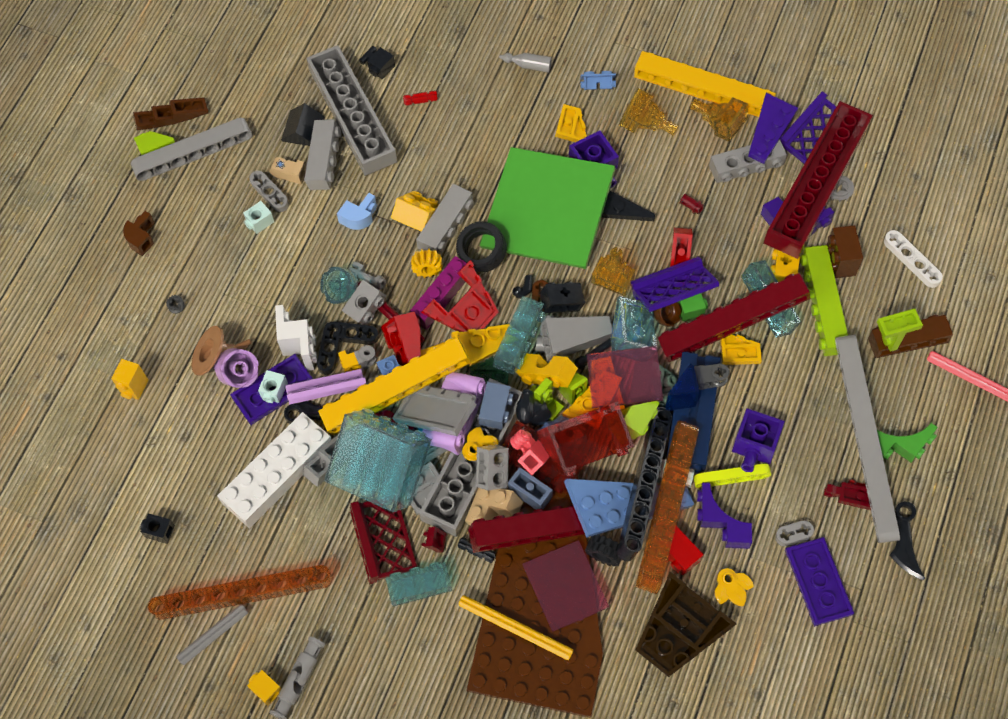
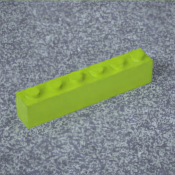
(824, 297)

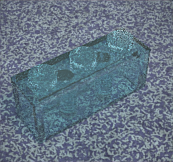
(418, 583)

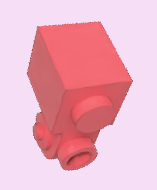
(533, 451)

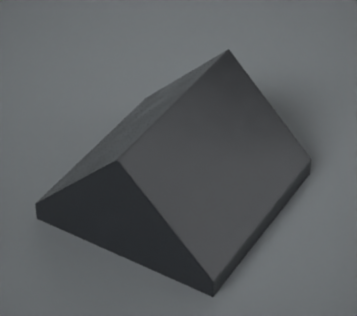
(300, 125)

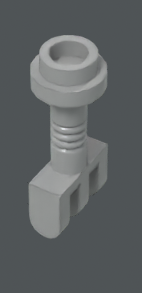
(378, 281)

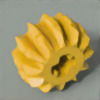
(426, 263)

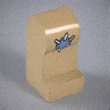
(288, 170)

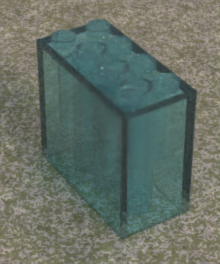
(378, 459)

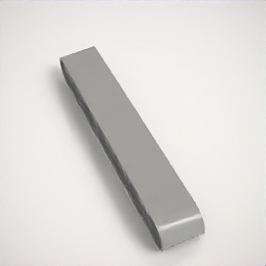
(191, 149)

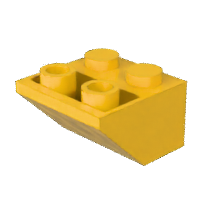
(414, 210)

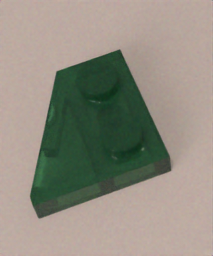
(486, 371)

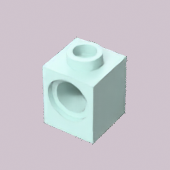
(256, 211)
(272, 379)

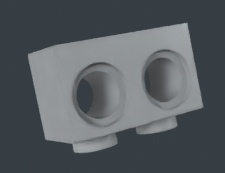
(492, 467)

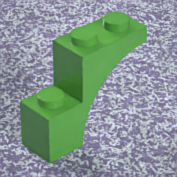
(907, 446)

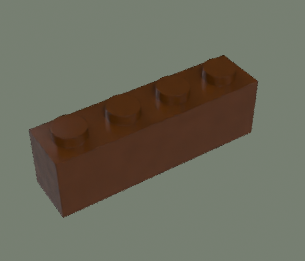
(933, 333)

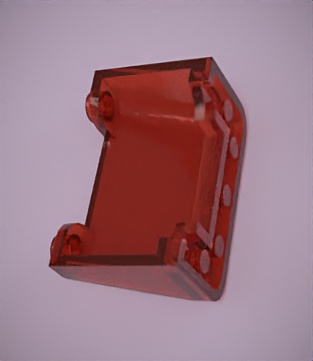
(586, 438)

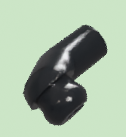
(518, 291)

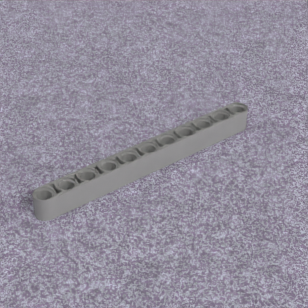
(867, 439)

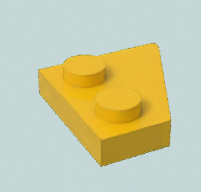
(570, 124)

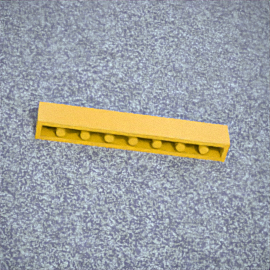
(698, 82)
(397, 384)

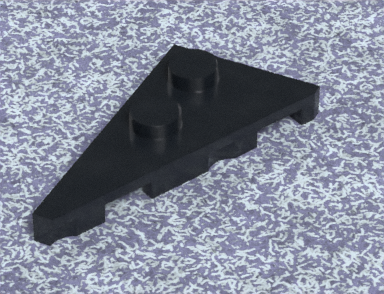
(621, 208)

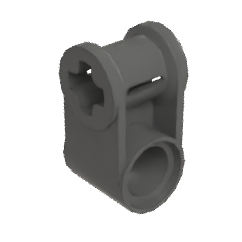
(708, 375)

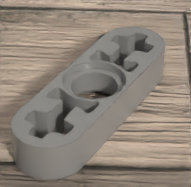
(270, 199)

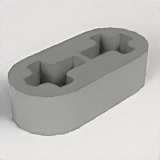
(795, 537)

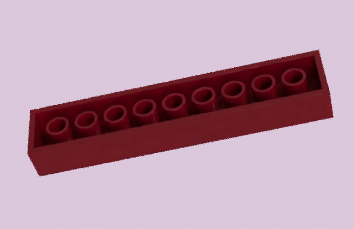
(817, 180)

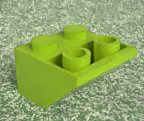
(638, 417)

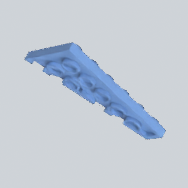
(604, 504)

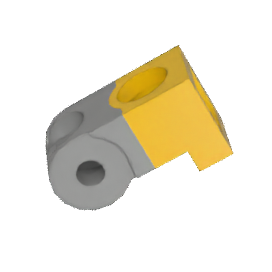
(359, 359)

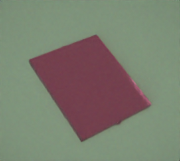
(624, 377)
(565, 586)

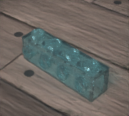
(757, 277)
(518, 335)

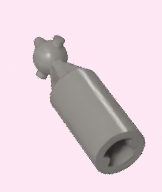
(529, 61)

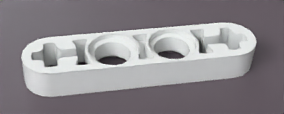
(916, 256)

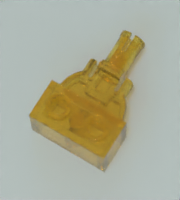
(645, 114)
(723, 117)
(613, 274)

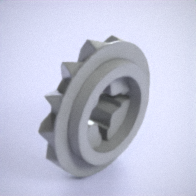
(846, 191)

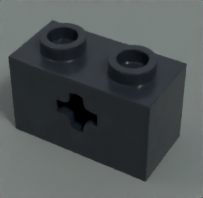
(562, 297)

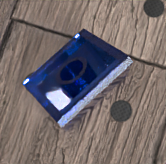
(684, 392)

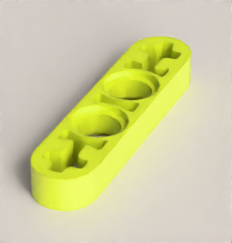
(732, 476)

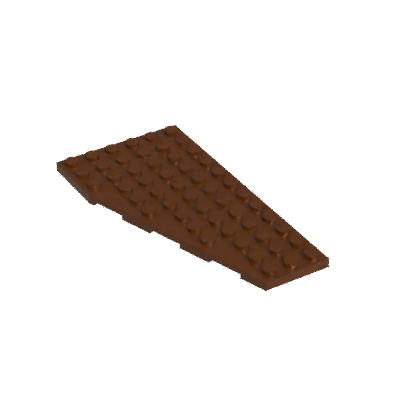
(518, 669)

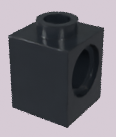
(162, 534)

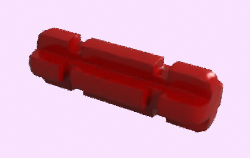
(420, 97)

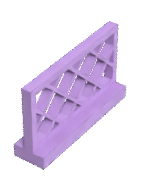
(324, 386)

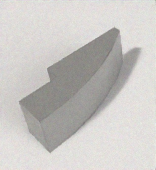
(317, 468)

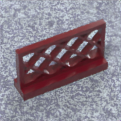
(367, 546)

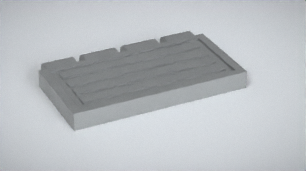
(436, 410)

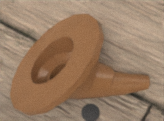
(209, 349)

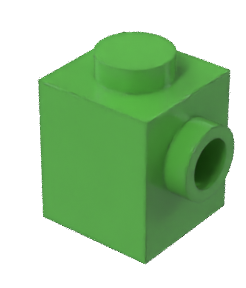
(693, 307)

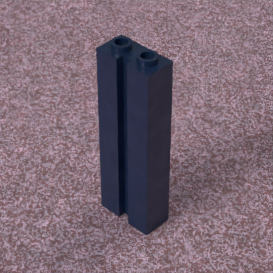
(700, 415)

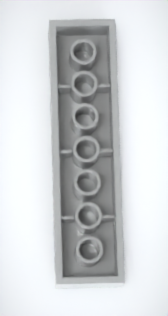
(351, 110)
(456, 484)

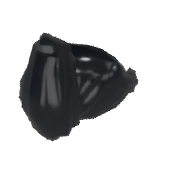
(531, 411)

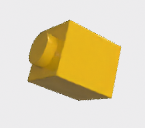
(264, 687)

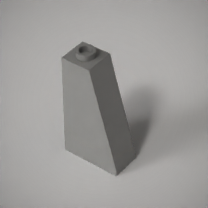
(573, 334)

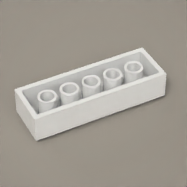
(274, 470)

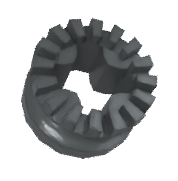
(179, 300)

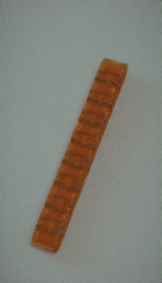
(667, 507)
(230, 589)

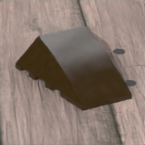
(680, 627)

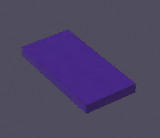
(249, 399)
(819, 581)

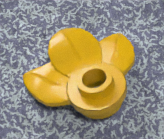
(477, 439)
(734, 589)

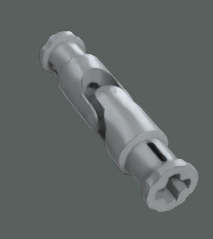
(304, 664)

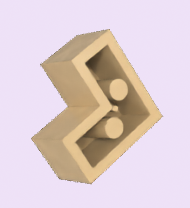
(492, 504)

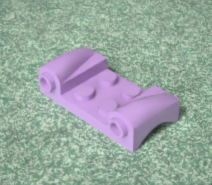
(464, 384)

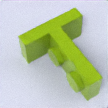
(896, 326)
(543, 394)

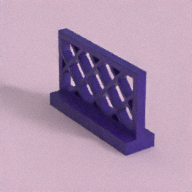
(801, 125)
(674, 276)

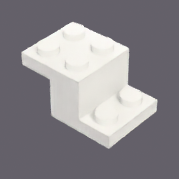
(295, 337)

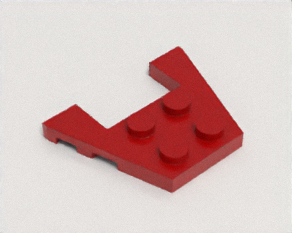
(471, 311)

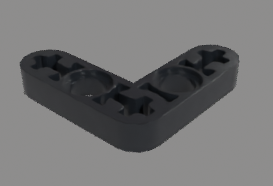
(340, 336)

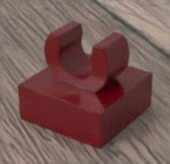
(435, 539)

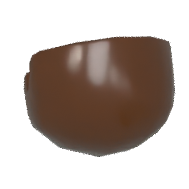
(668, 315)

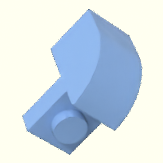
(356, 216)

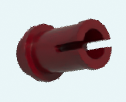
(692, 204)

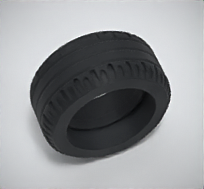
(475, 230)

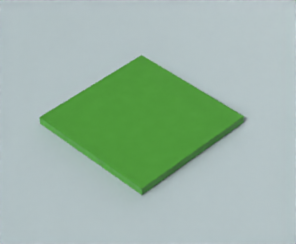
(549, 206)

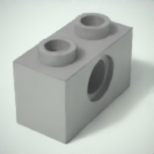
(354, 306)

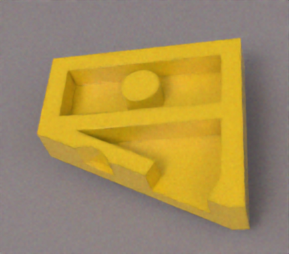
(739, 350)

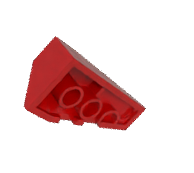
(403, 336)

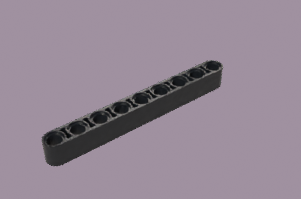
(644, 486)

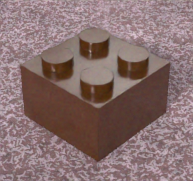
(844, 251)

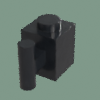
(379, 61)

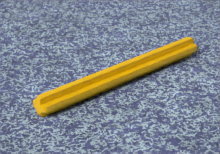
(516, 627)

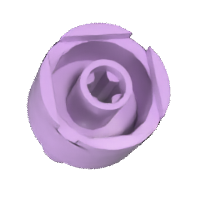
(247, 368)

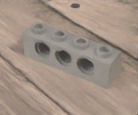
(737, 158)

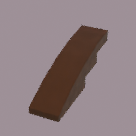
(174, 113)

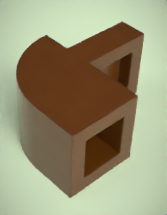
(137, 235)

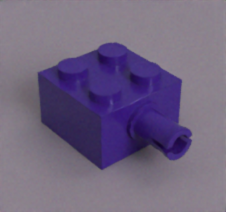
(595, 149)
(757, 438)

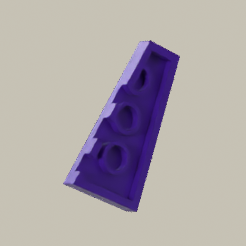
(771, 125)

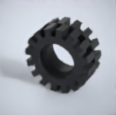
(603, 550)

